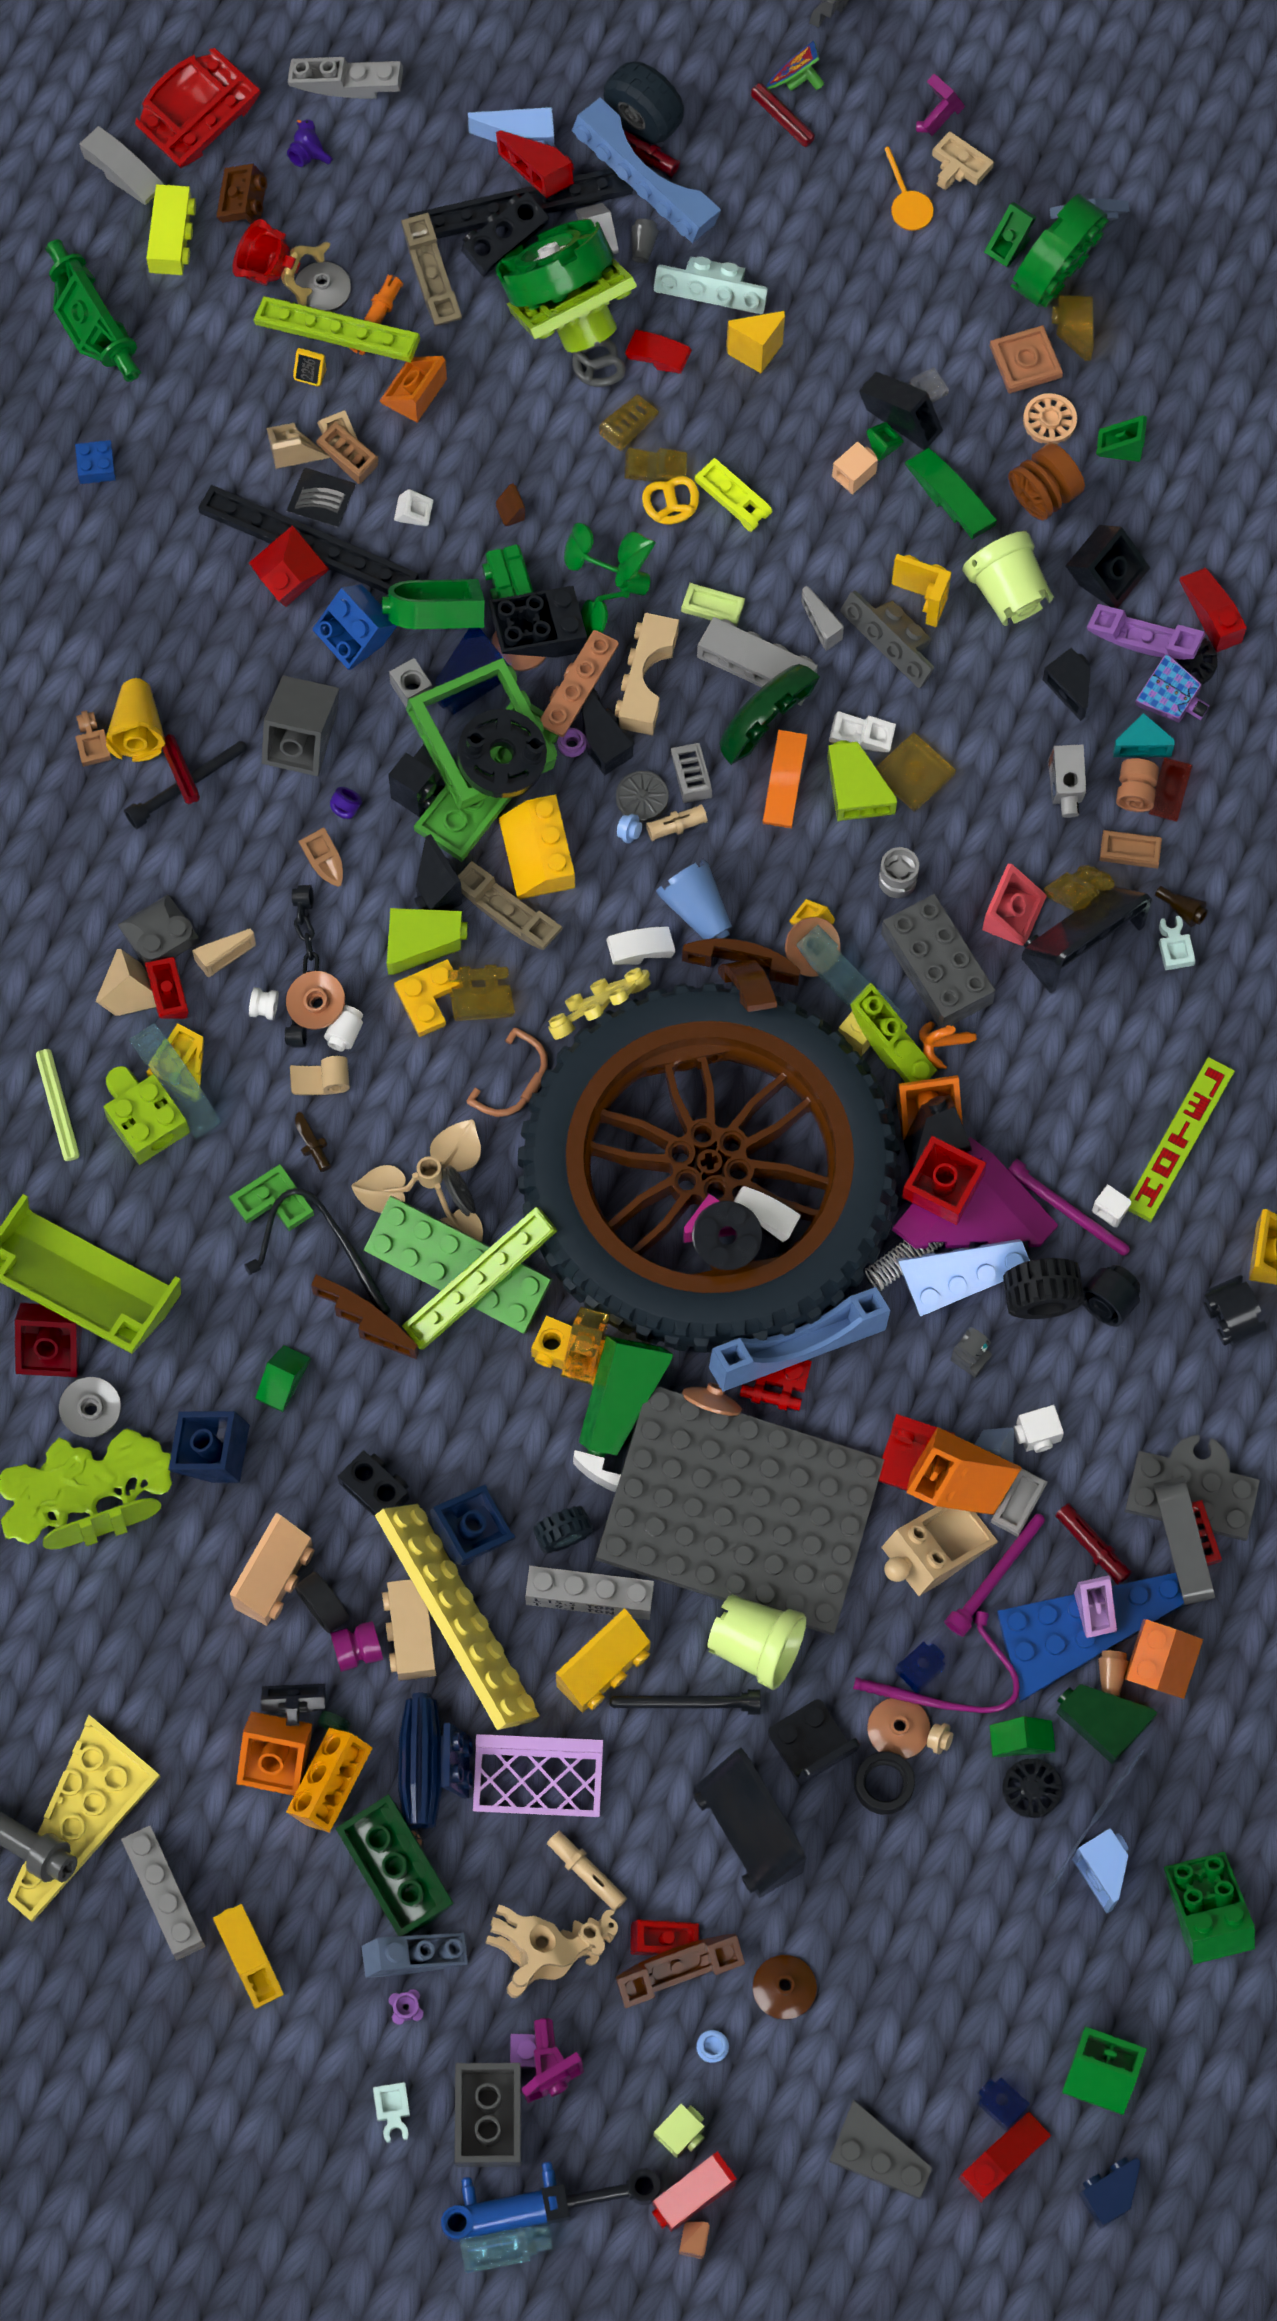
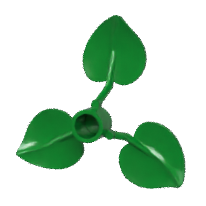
(631, 555)

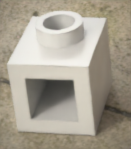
(1039, 1429)

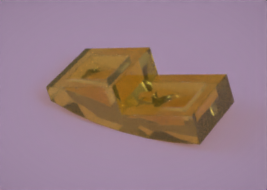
(654, 466)

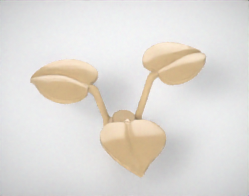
(454, 1147)

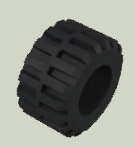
(1043, 1288)

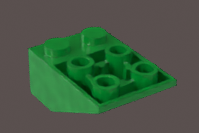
(1210, 1908)

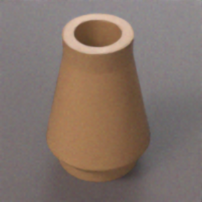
(1112, 1671)

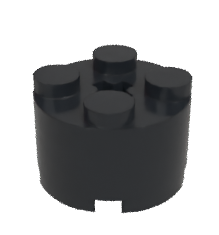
(1235, 1311)

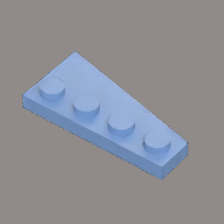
(953, 1275)

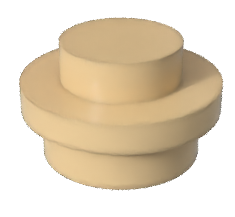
(940, 1738)

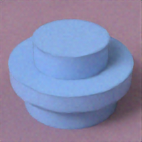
(629, 828)
(712, 2046)

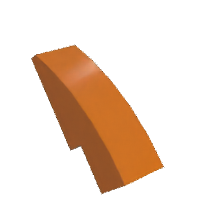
(785, 779)

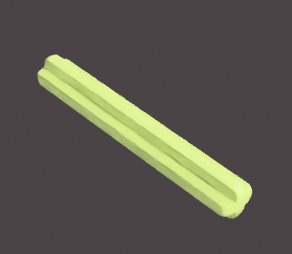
(57, 1105)

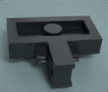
(293, 1700)

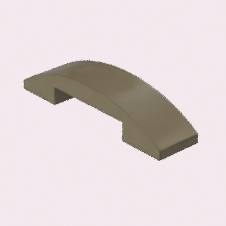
(430, 269)
(506, 909)

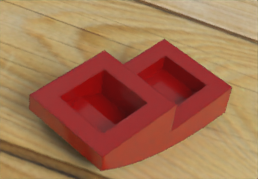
(656, 349)

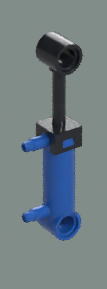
(538, 2207)

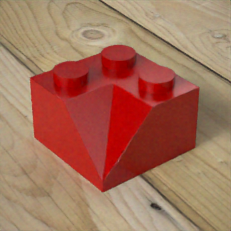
(944, 1180)

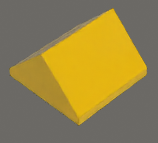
(756, 339)
(1264, 1253)

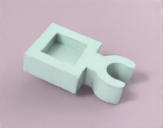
(1175, 948)
(392, 2105)

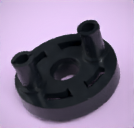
(527, 753)

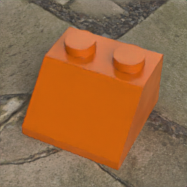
(273, 1753)

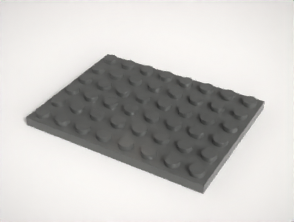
(740, 1509)

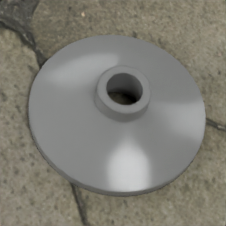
(332, 293)
(86, 1393)

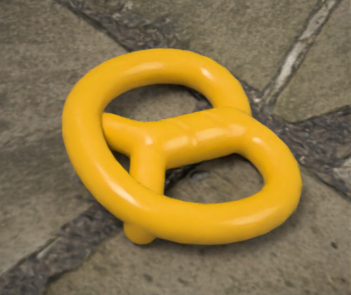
(671, 500)

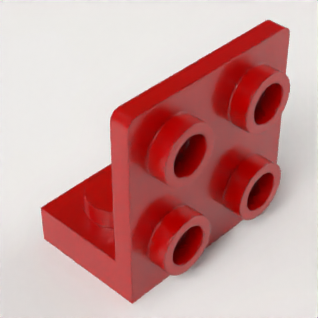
(903, 1450)

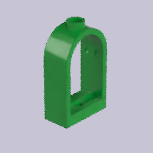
(435, 604)

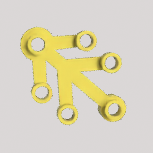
(593, 1006)

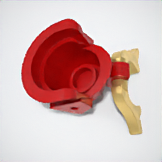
(266, 257)

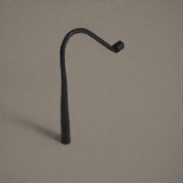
(364, 1276)

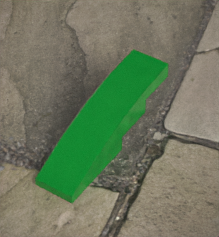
(951, 493)

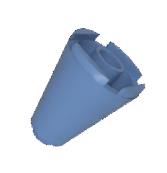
(697, 901)

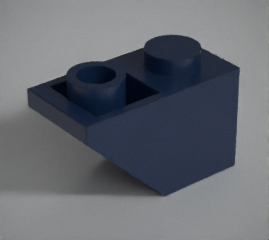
(1112, 2195)

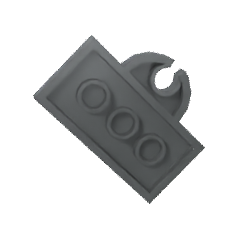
(1225, 1495)

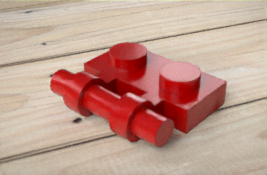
(789, 1379)

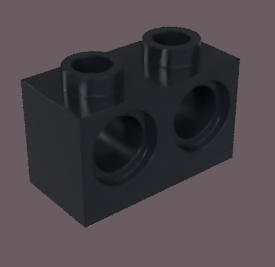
(368, 1491)

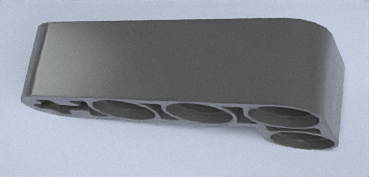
(1184, 1540)

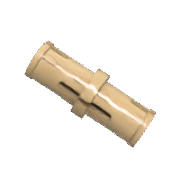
(676, 822)

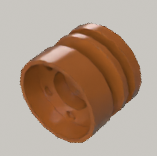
(1046, 481)

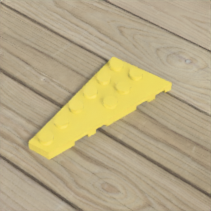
(88, 1804)

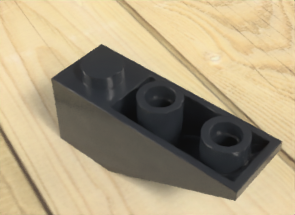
(605, 740)

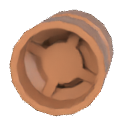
(1138, 785)

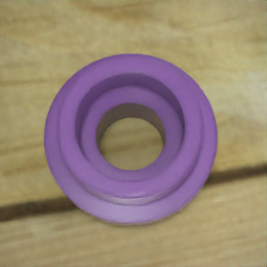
(572, 735)

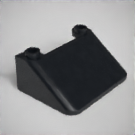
(1083, 930)
(751, 1823)

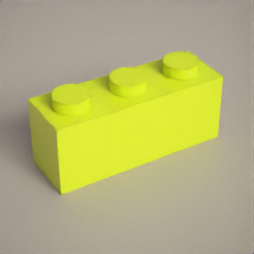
(170, 229)

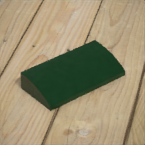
(395, 1866)

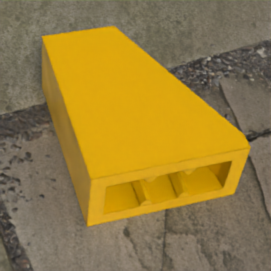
(248, 1956)

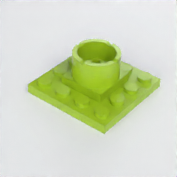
(582, 315)

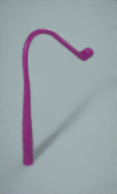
(912, 1697)

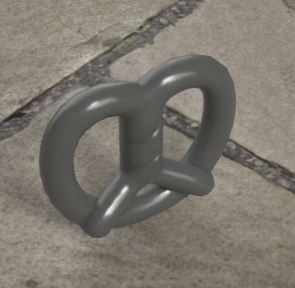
(598, 363)

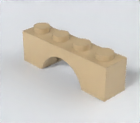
(655, 643)

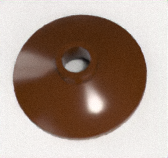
(780, 2003)

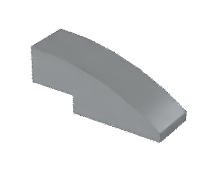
(120, 165)

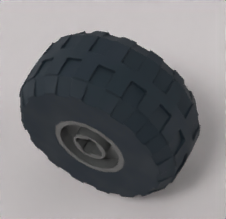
(644, 101)

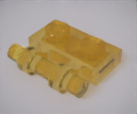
(1078, 889)
(480, 1002)

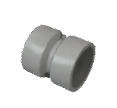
(898, 872)

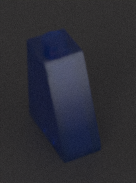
(471, 653)

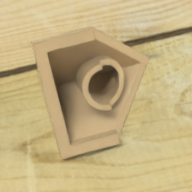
(292, 447)
(125, 986)

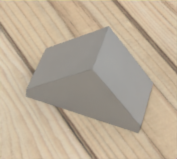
(601, 214)

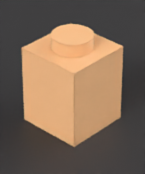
(855, 467)

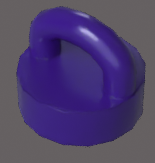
(346, 800)

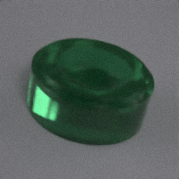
(334, 1721)

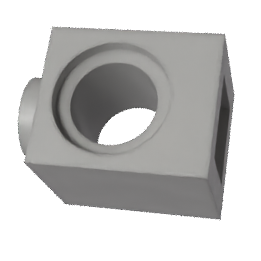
(409, 674)

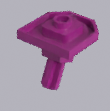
(552, 2069)

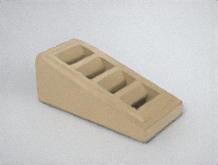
(222, 952)

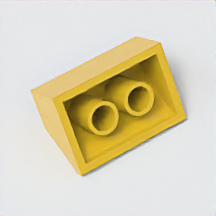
(537, 848)
(603, 1662)

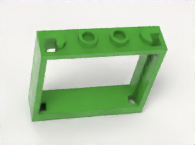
(435, 744)

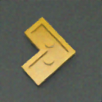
(419, 995)

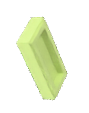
(712, 603)

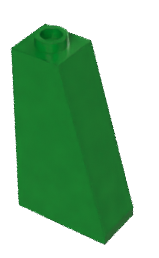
(621, 1386)

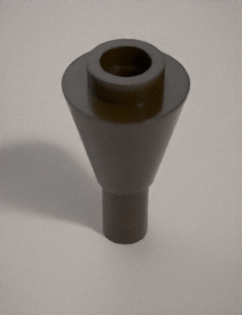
(1189, 909)

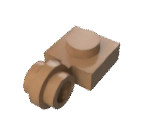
(93, 743)

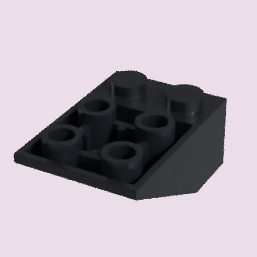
(539, 623)

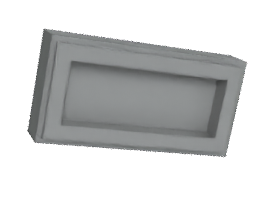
(1019, 1502)

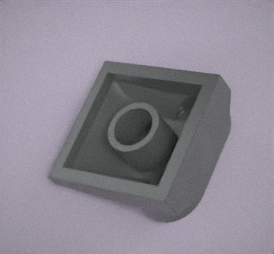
(159, 931)

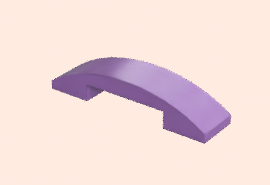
(1144, 636)

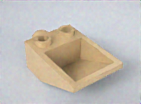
(935, 1547)

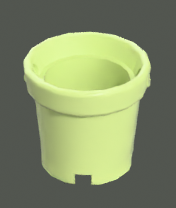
(1009, 577)
(758, 1639)

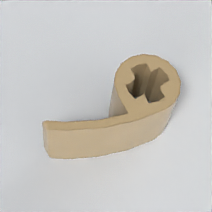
(326, 1079)

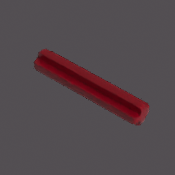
(782, 114)
(180, 770)

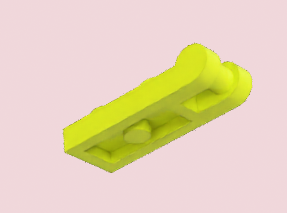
(732, 494)

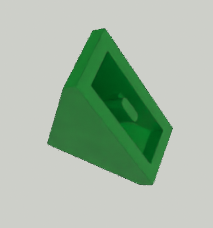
(1123, 440)
(282, 1377)
(1022, 1737)

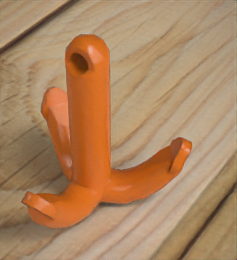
(941, 1037)

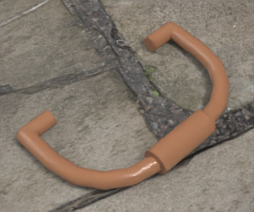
(533, 1086)

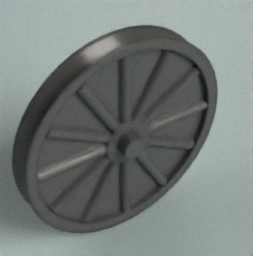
(642, 795)
(458, 1190)

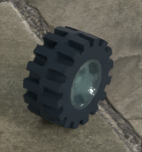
(563, 1529)

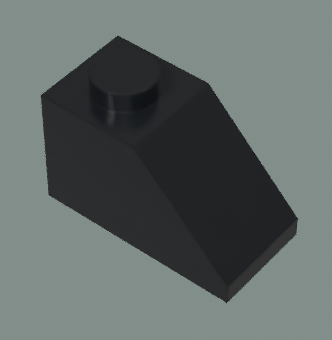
(1070, 680)

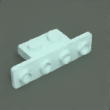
(712, 284)

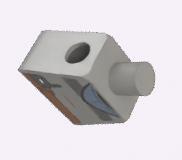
(1067, 768)

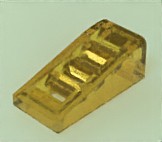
(620, 440)

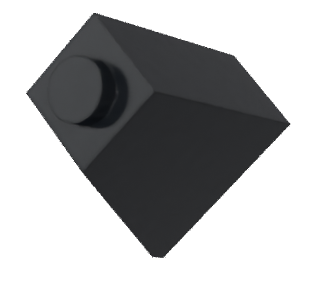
(903, 408)

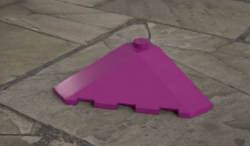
(996, 1213)

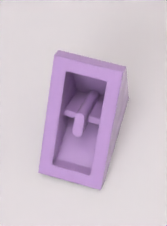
(1096, 1606)

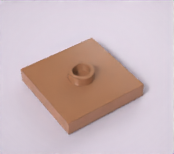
(1026, 359)

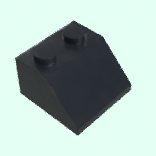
(1108, 565)

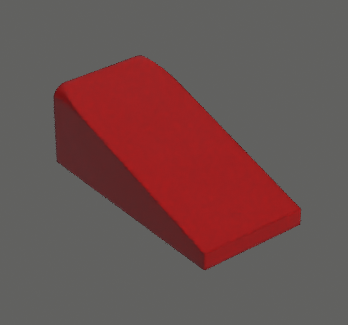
(655, 1937)

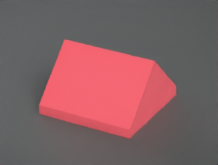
(1014, 907)

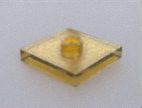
(915, 771)

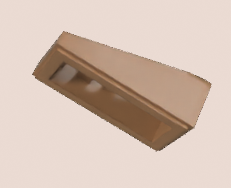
(341, 459)

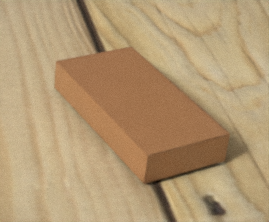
(1130, 849)

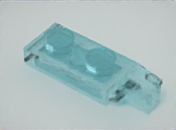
(504, 2247)

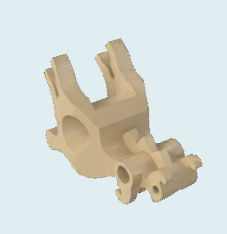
(543, 1949)

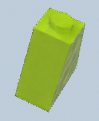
(857, 784)
(422, 936)

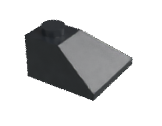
(436, 881)
(939, 1120)

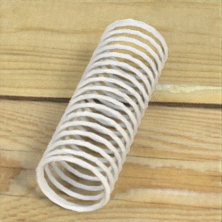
(876, 1277)

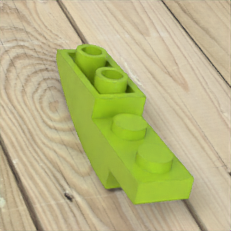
(888, 1036)

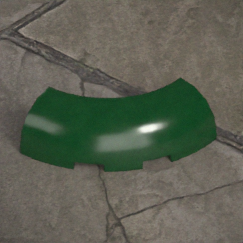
(774, 697)

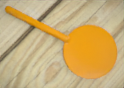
(911, 208)

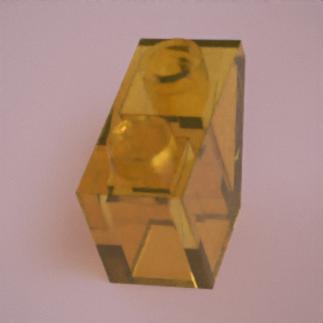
(585, 1345)

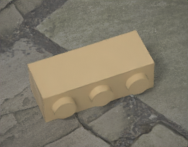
(409, 1631)

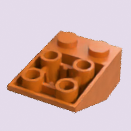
(961, 1475)

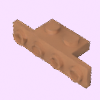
(578, 683)

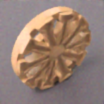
(1050, 418)

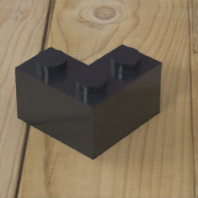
(415, 781)

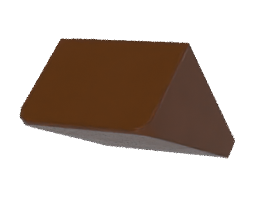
(511, 506)

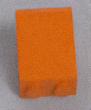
(1163, 1658)

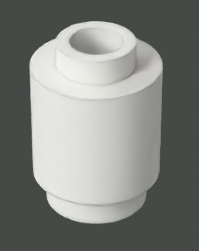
(345, 1029)

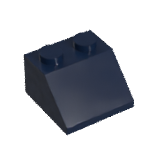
(209, 1446)

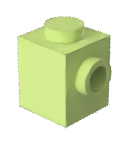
(681, 2130)

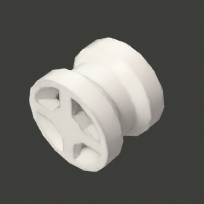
(263, 1003)

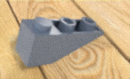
(413, 1954)

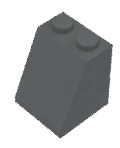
(299, 725)

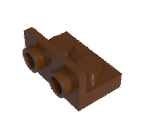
(241, 194)

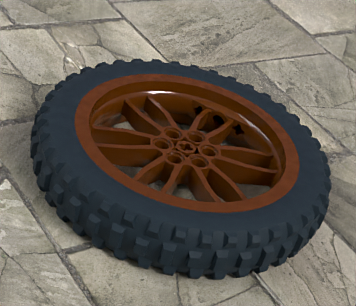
(683, 1033)

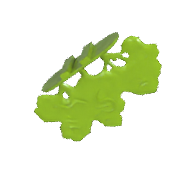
(77, 1483)

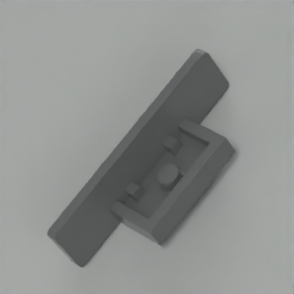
(892, 635)

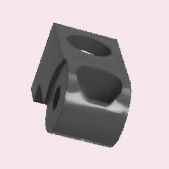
(971, 1352)

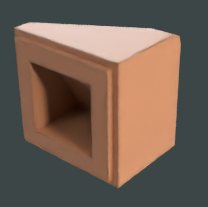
(694, 2239)

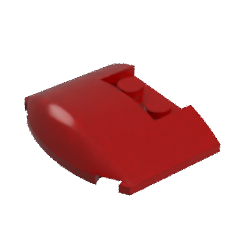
(195, 105)

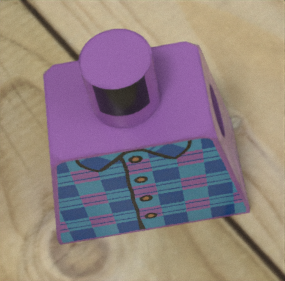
(1172, 692)

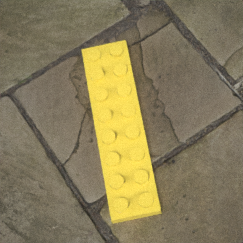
(457, 1616)

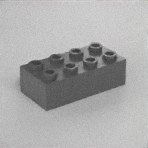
(937, 961)

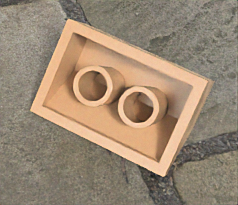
(272, 1570)

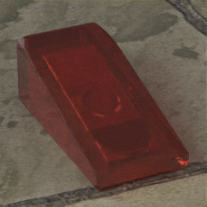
(1171, 789)

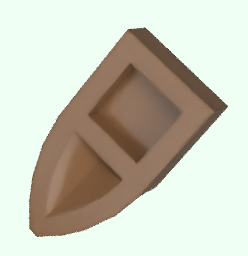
(323, 856)

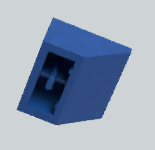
(354, 625)

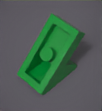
(1010, 235)

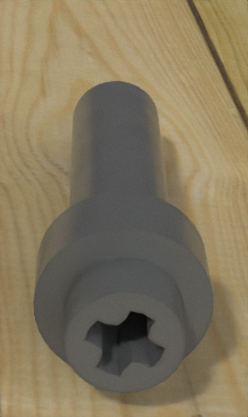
(45, 1855)

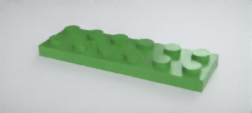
(461, 830)
(441, 1252)

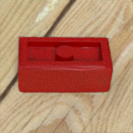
(167, 989)

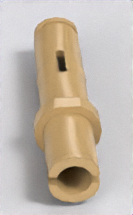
(586, 1870)

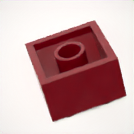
(46, 1342)

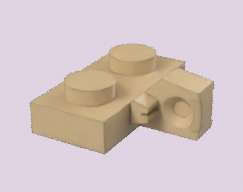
(960, 161)

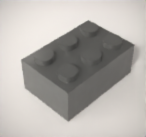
(488, 2114)

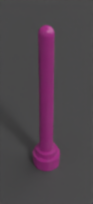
(1019, 1171)
(960, 1620)

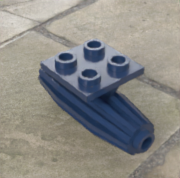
(430, 1761)

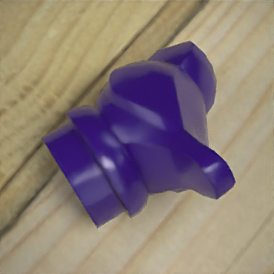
(306, 145)

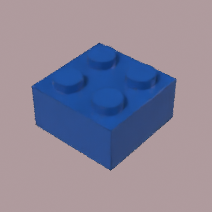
(95, 462)

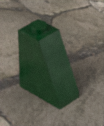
(1104, 1719)

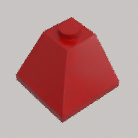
(288, 566)

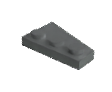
(878, 2154)

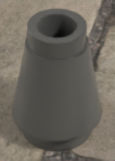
(643, 239)

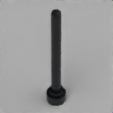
(139, 813)
(748, 1702)

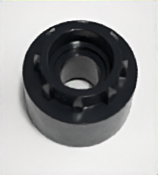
(1111, 1295)

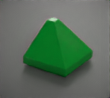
(883, 440)

